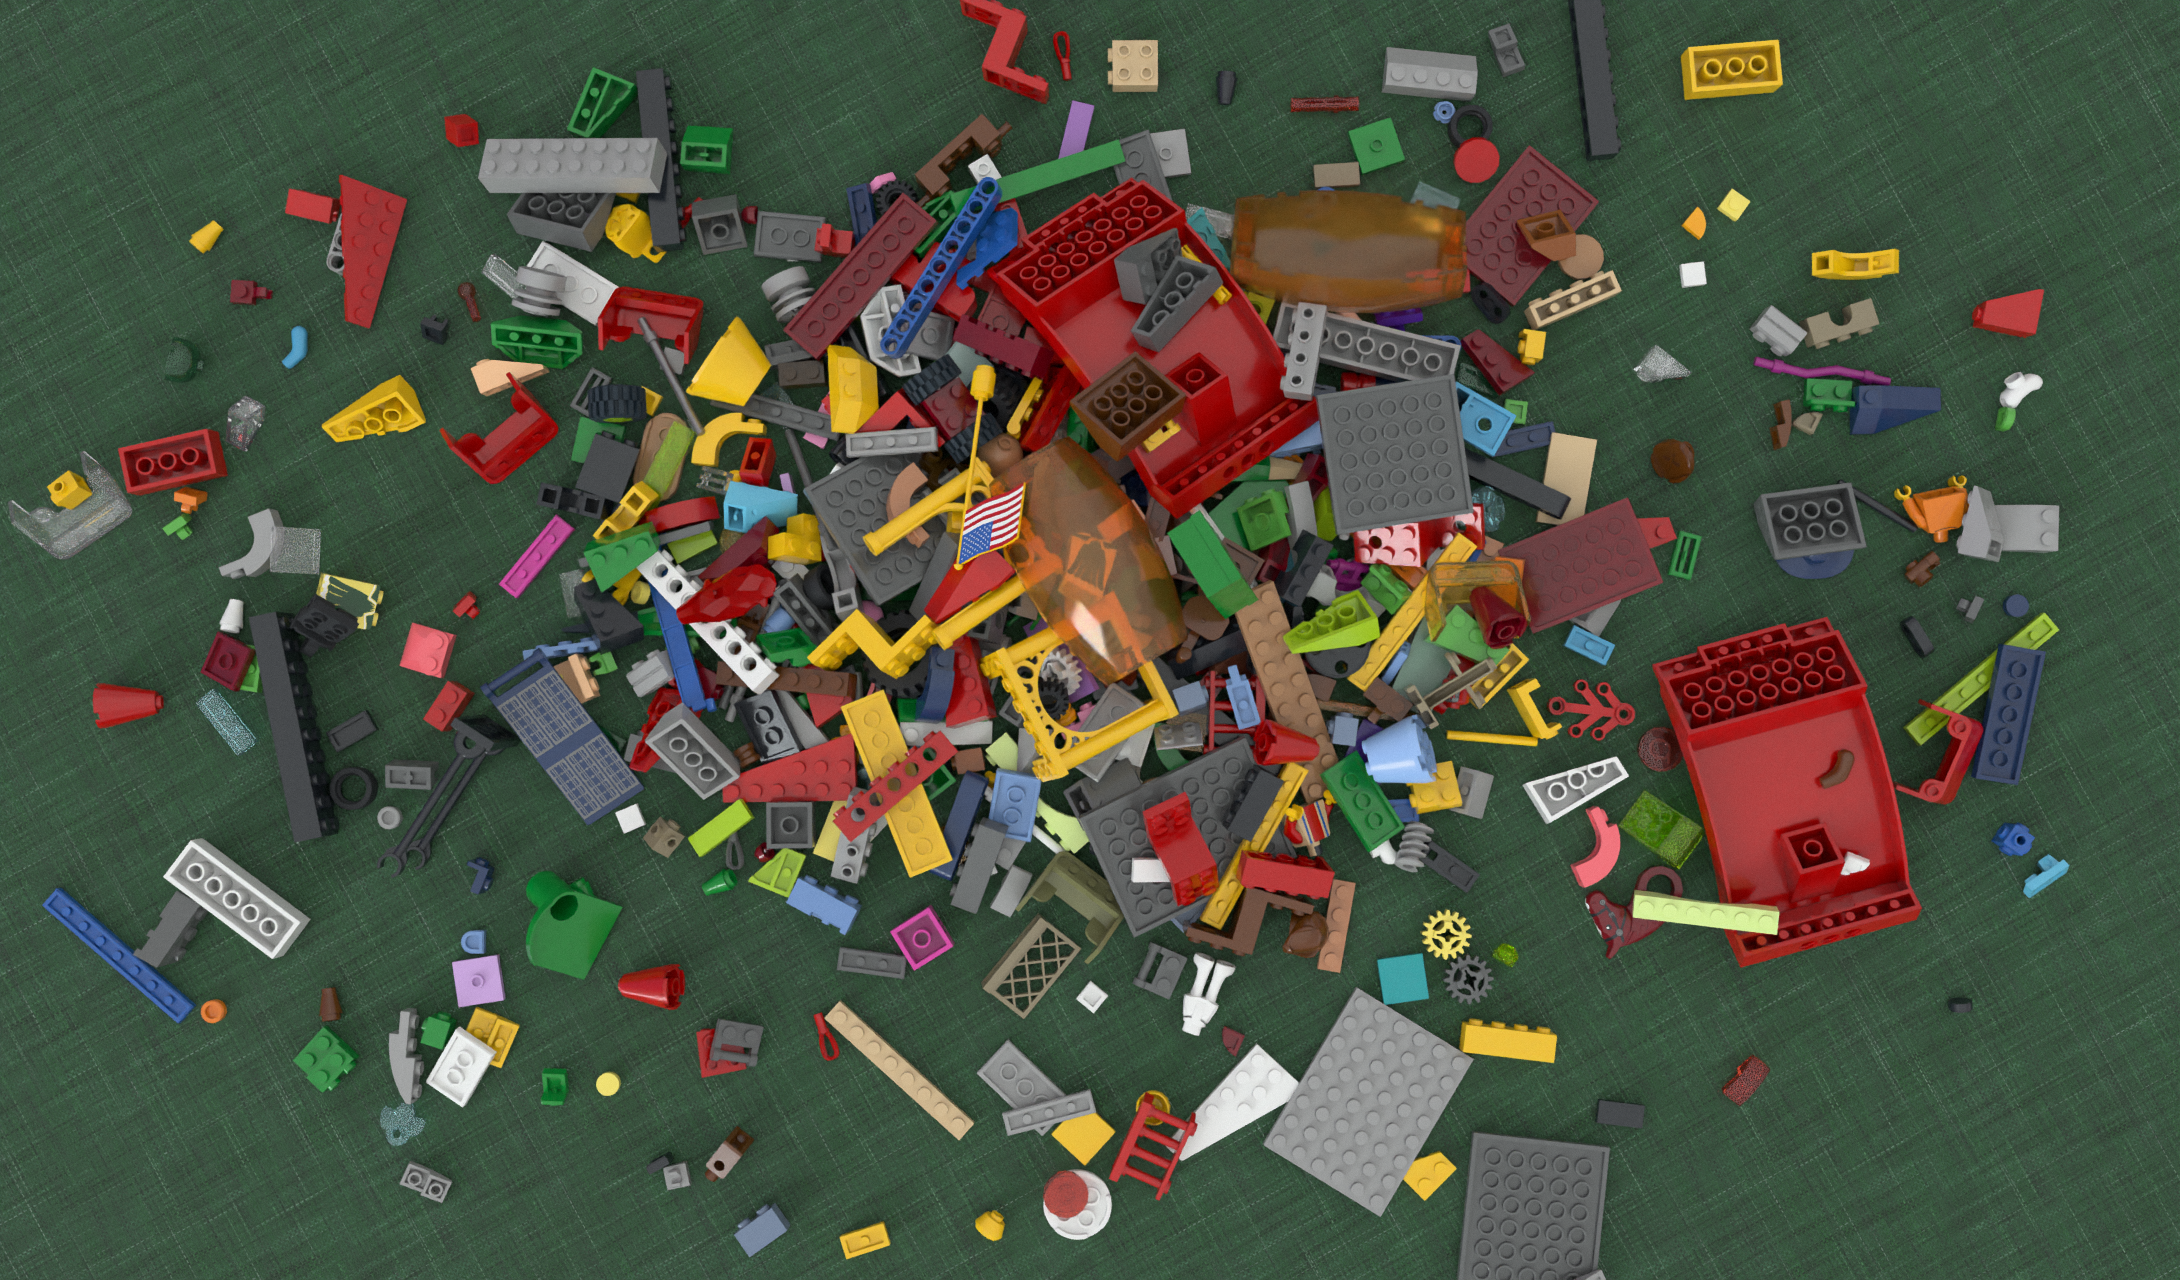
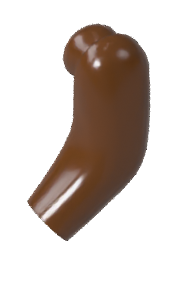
(1840, 771)

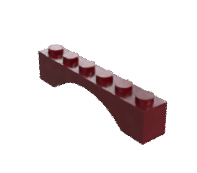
(1277, 554)

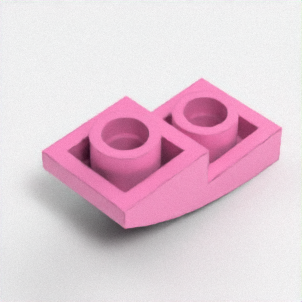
(1084, 712)

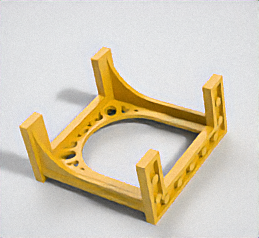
(1056, 761)

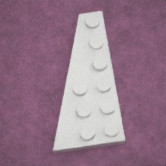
(1243, 1096)

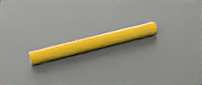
(1491, 738)

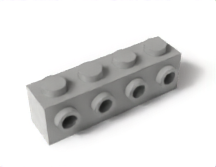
(1305, 351)
(851, 856)

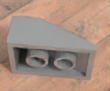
(2029, 527)

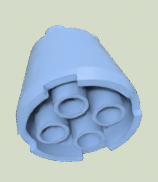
(1401, 753)

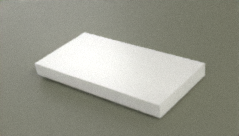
(584, 289)

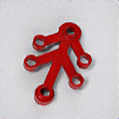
(1594, 710)

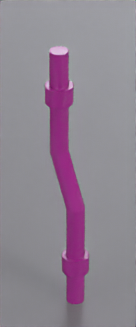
(1864, 376)

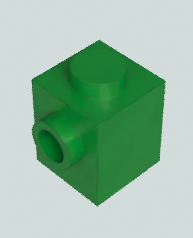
(438, 1030)

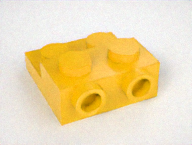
(1436, 794)

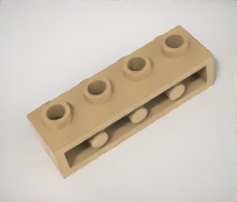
(1568, 302)

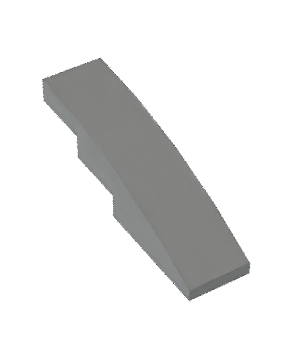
(1301, 513)

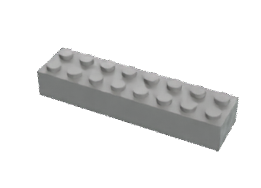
(573, 165)
(1374, 348)

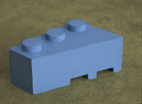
(824, 903)

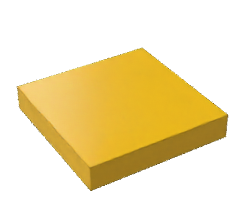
(1083, 1135)

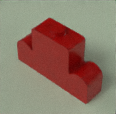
(953, 300)

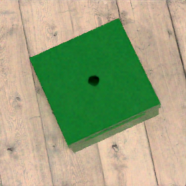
(1212, 565)

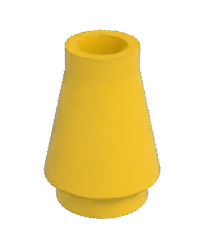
(206, 237)

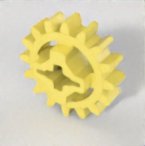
(1445, 944)

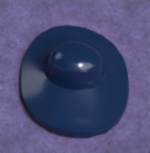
(1817, 566)

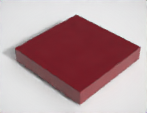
(228, 661)

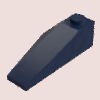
(1890, 406)

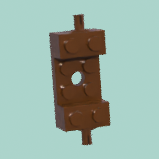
(977, 135)

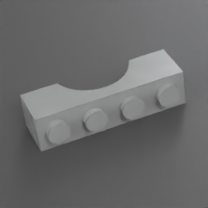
(846, 586)
(1324, 591)

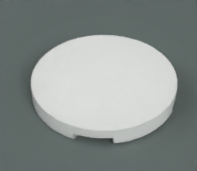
(1093, 1216)

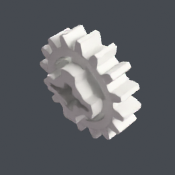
(1061, 667)

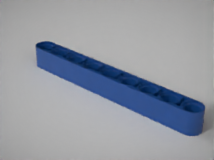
(941, 256)

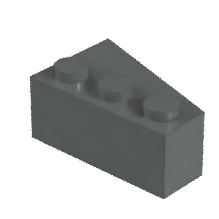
(173, 932)

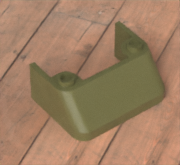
(1084, 892)

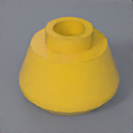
(990, 1225)

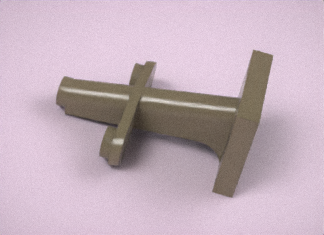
(1462, 681)

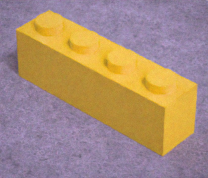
(1508, 1041)

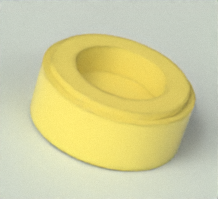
(640, 592)
(608, 1083)

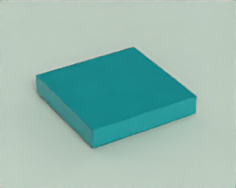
(1402, 978)

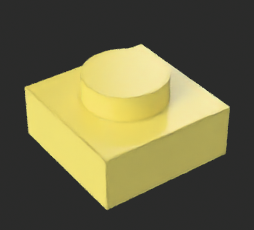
(1733, 205)

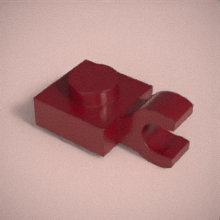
(247, 291)

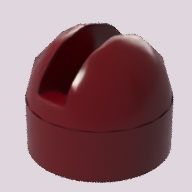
(750, 214)
(760, 854)

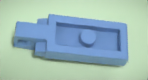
(1242, 699)

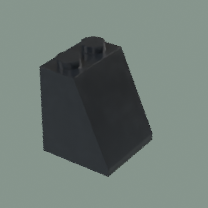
(608, 466)

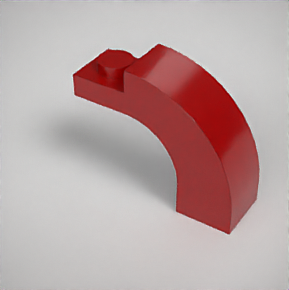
(682, 514)

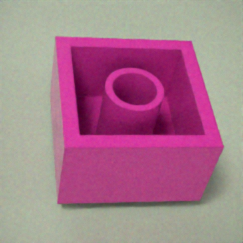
(922, 937)

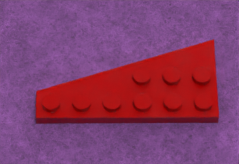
(368, 237)
(812, 774)

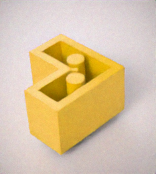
(799, 544)

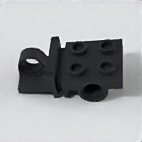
(322, 625)

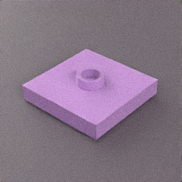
(478, 980)

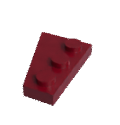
(1495, 362)

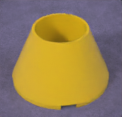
(731, 368)

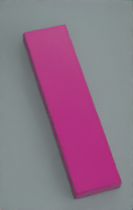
(537, 556)

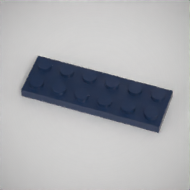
(2008, 714)

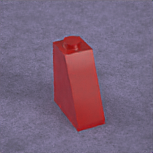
(2010, 314)

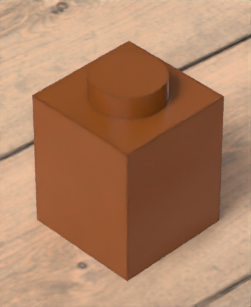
(968, 760)

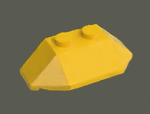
(851, 389)

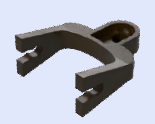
(934, 466)

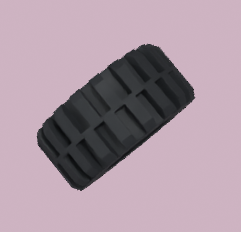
(911, 684)

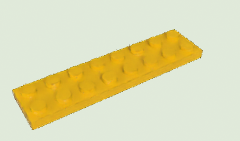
(913, 817)

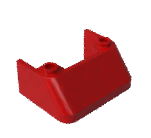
(667, 314)
(510, 442)
(1965, 738)

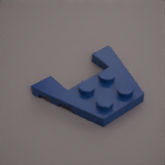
(992, 243)

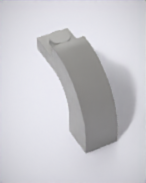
(258, 558)

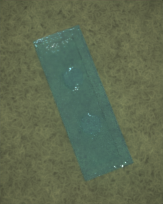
(226, 722)

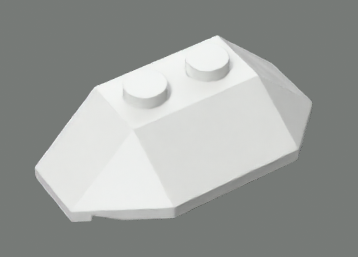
(875, 323)

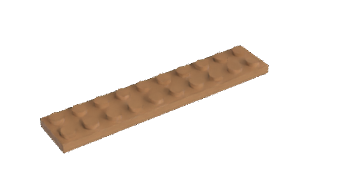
(1285, 681)

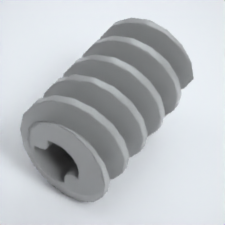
(1412, 846)

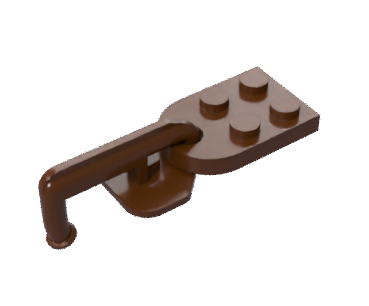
(1201, 614)

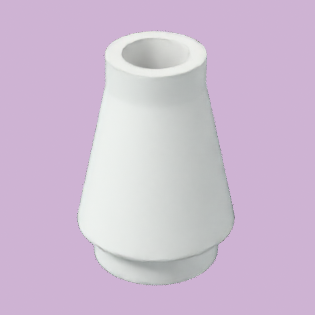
(233, 617)

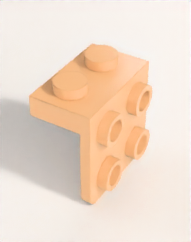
(578, 677)

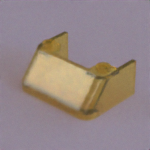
(1455, 581)

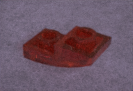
(1749, 1077)

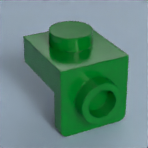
(554, 1086)

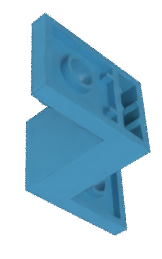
(1476, 407)

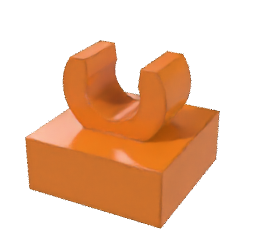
(190, 499)

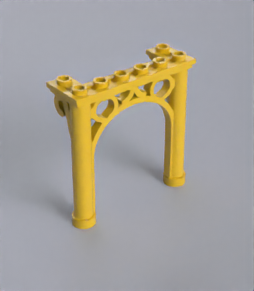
(924, 510)

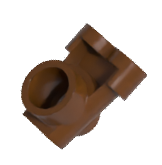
(1920, 571)

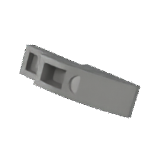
(404, 1064)

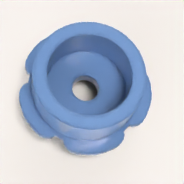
(1444, 106)

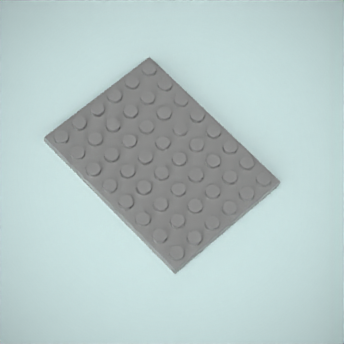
(1368, 1101)

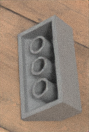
(1429, 74)
(693, 751)

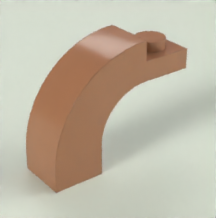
(899, 496)

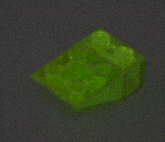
(1662, 829)

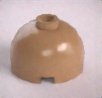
(1000, 453)

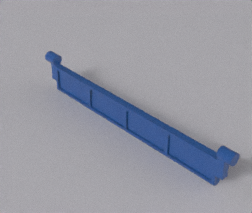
(680, 653)

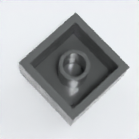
(791, 824)

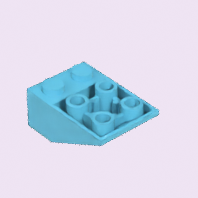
(749, 504)

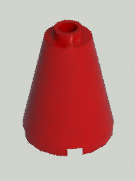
(124, 704)
(1282, 745)
(655, 986)

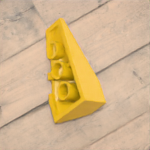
(383, 409)

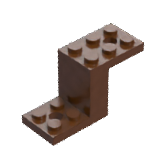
(1246, 920)

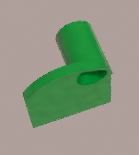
(567, 925)

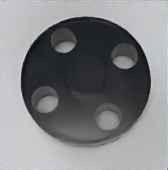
(1325, 660)

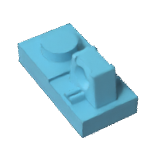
(2051, 871)

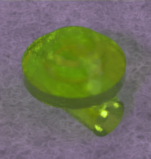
(1506, 954)

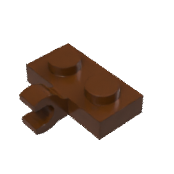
(1387, 701)

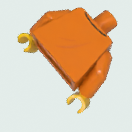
(1937, 509)

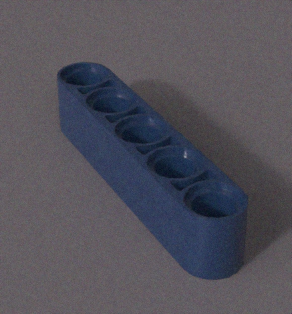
(961, 821)

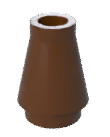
(330, 1006)

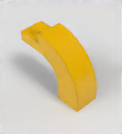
(1854, 266)
(708, 445)

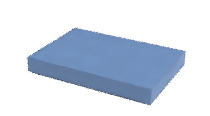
(1015, 802)

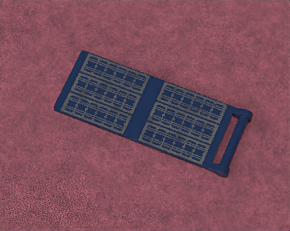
(564, 739)

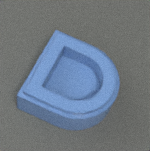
(474, 942)

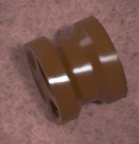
(746, 755)

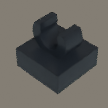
(434, 330)

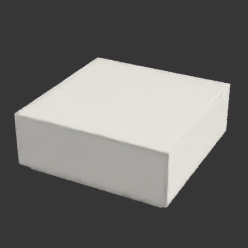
(1692, 274)
(630, 818)
(1092, 996)

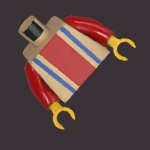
(1309, 823)

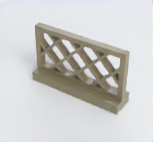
(1016, 953)

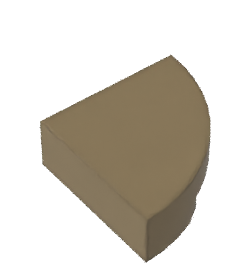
(1807, 422)

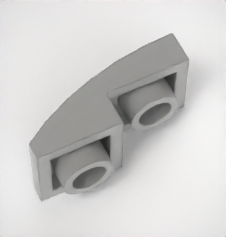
(1011, 890)
(426, 1181)

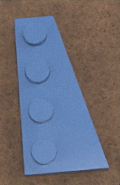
(565, 648)

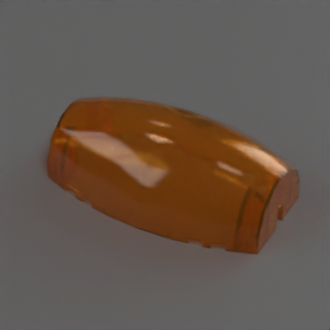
(1349, 250)
(1091, 562)

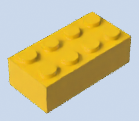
(1731, 69)

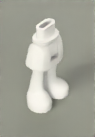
(1199, 1008)

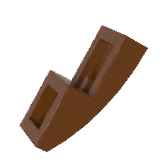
(1781, 432)

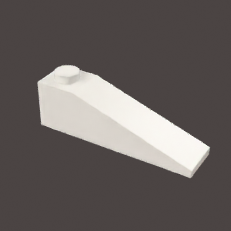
(971, 734)

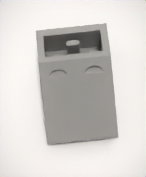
(1982, 531)

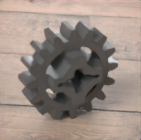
(1476, 976)

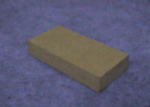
(1336, 175)

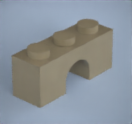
(1857, 318)

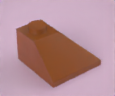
(1550, 235)

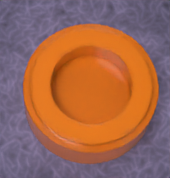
(213, 1011)

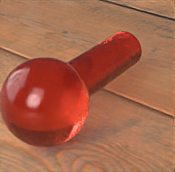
(467, 292)

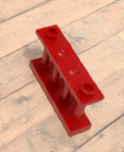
(1259, 698)
(1140, 1129)

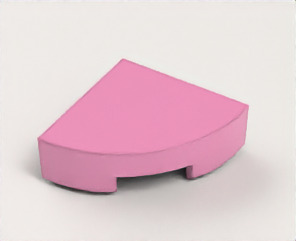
(881, 180)

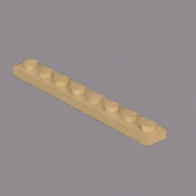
(899, 1070)

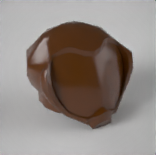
(1306, 935)

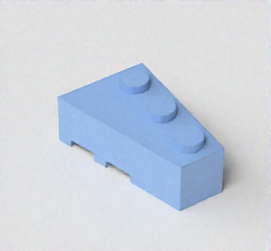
(1306, 441)

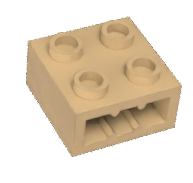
(1133, 65)

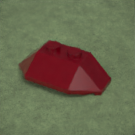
(747, 551)

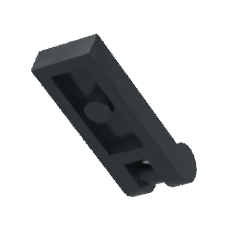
(1450, 867)

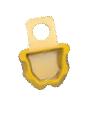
(631, 231)

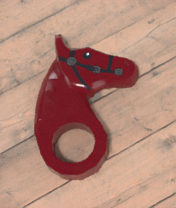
(1616, 921)

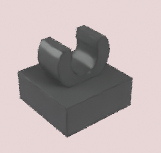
(1970, 608)

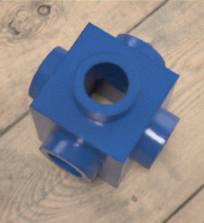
(2013, 839)

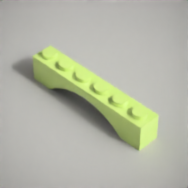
(1005, 754)
(1702, 913)

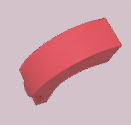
(1605, 852)

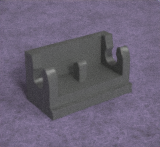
(786, 352)
(411, 774)

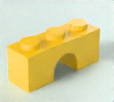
(630, 511)

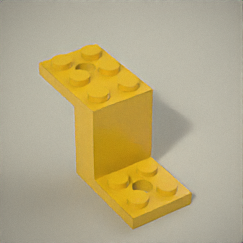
(864, 632)

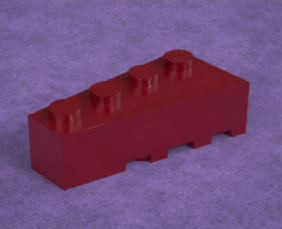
(1003, 347)

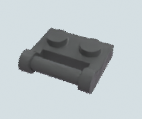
(1167, 971)
(736, 1034)

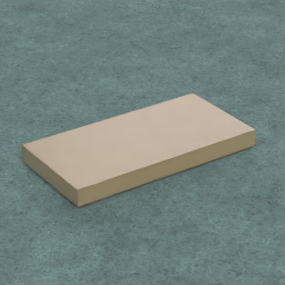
(1569, 472)

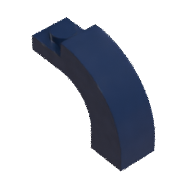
(937, 692)

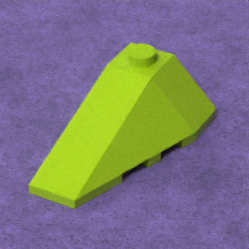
(1341, 625)

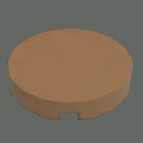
(1587, 259)

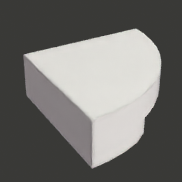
(1854, 863)

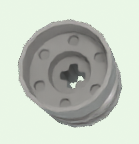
(539, 291)
(789, 291)

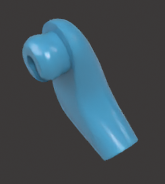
(299, 347)

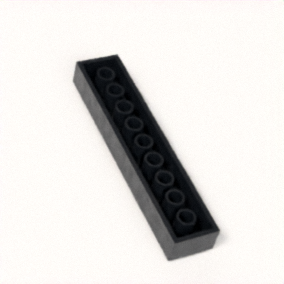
(294, 726)

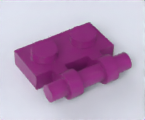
(1348, 581)

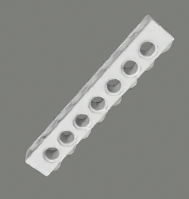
(757, 679)

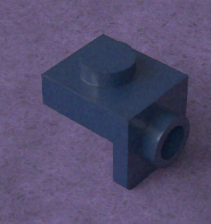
(483, 878)

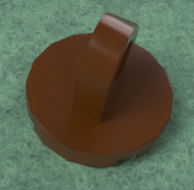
(1673, 460)

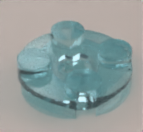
(1494, 505)

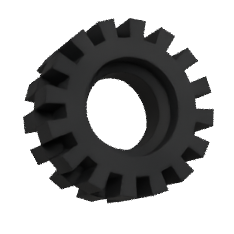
(892, 191)
(1057, 690)

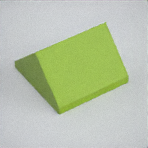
(1324, 516)

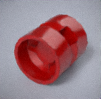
(1351, 381)

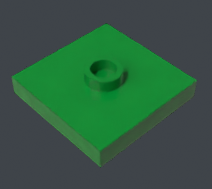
(1376, 146)
(586, 433)

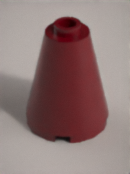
(1496, 618)

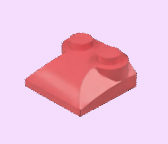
(428, 650)

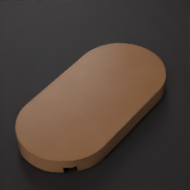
(653, 437)

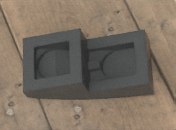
(1505, 50)

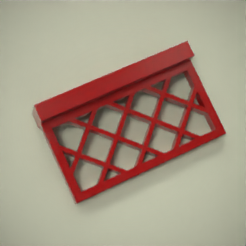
(1053, 408)

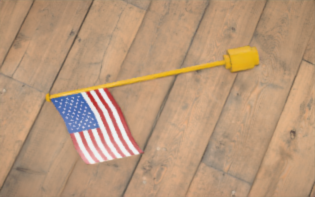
(997, 519)

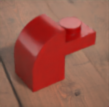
(834, 242)

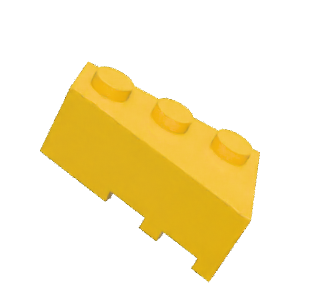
(1506, 669)

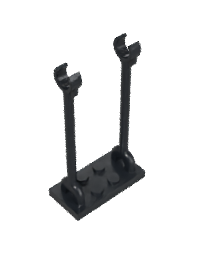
(490, 740)

